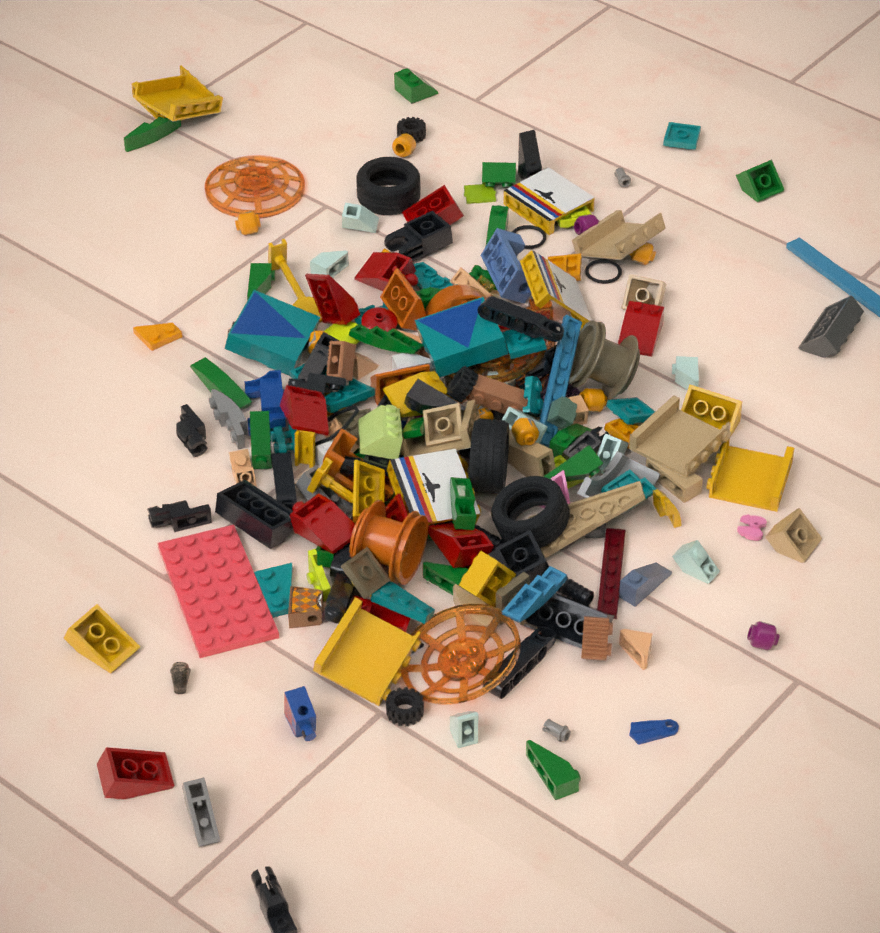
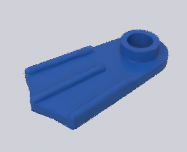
(652, 730)

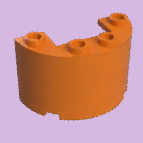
(452, 297)
(339, 448)

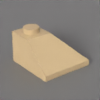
(643, 291)
(442, 424)
(794, 536)

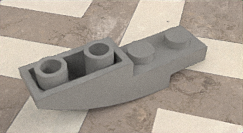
(230, 416)

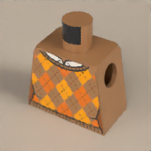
(305, 607)

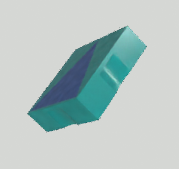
(271, 332)
(460, 338)

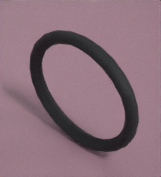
(535, 228)
(603, 261)

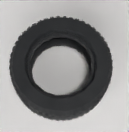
(388, 172)
(489, 455)
(523, 495)

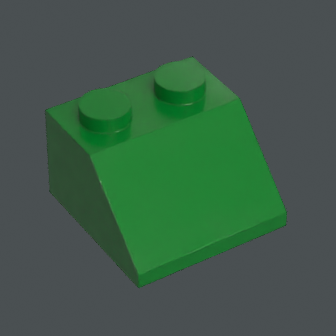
(412, 86)
(498, 174)
(760, 181)

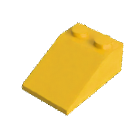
(397, 392)
(101, 639)

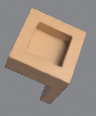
(582, 410)

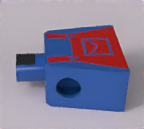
(300, 713)

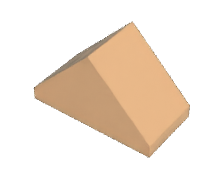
(363, 366)
(636, 645)

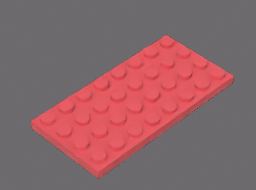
(217, 591)

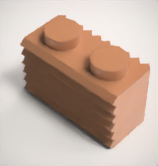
(341, 359)
(595, 638)

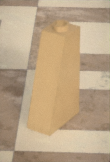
(530, 459)

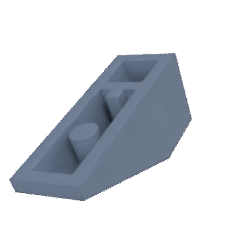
(642, 582)

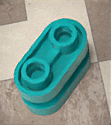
(279, 436)

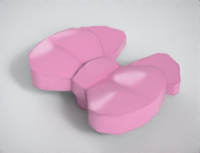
(752, 531)

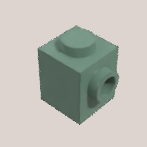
(562, 412)

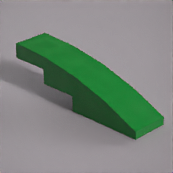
(150, 133)
(391, 340)
(217, 379)
(414, 428)

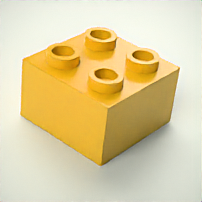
(486, 578)

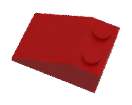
(438, 201)
(332, 300)
(644, 323)
(133, 772)

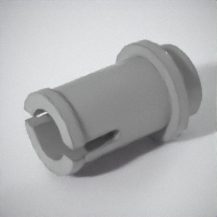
(623, 179)
(553, 728)

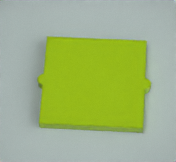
(479, 194)

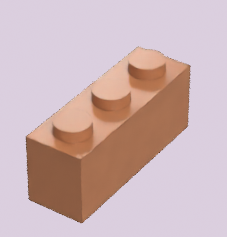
(497, 395)

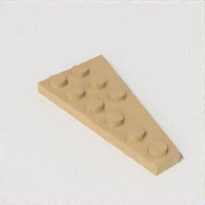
(594, 512)

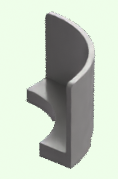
(618, 465)

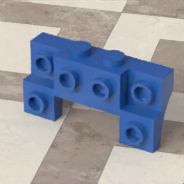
(271, 392)

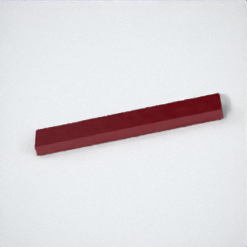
(611, 571)

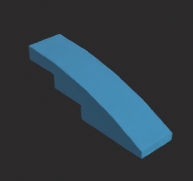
(535, 595)

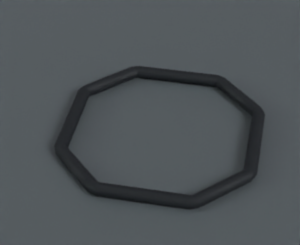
(344, 427)

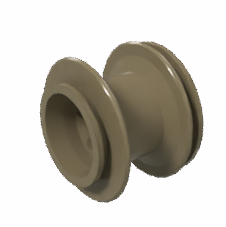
(604, 360)

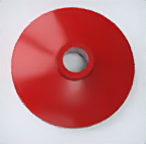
(386, 322)

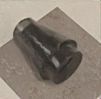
(180, 675)

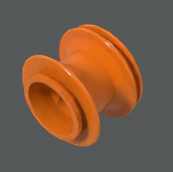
(390, 541)

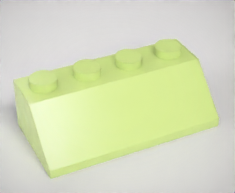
(381, 432)

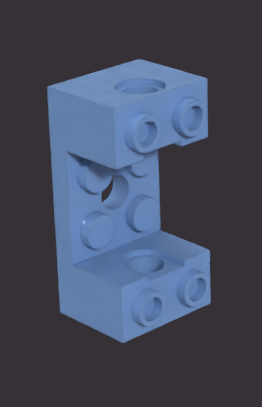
(503, 266)

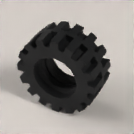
(413, 127)
(462, 384)
(403, 697)

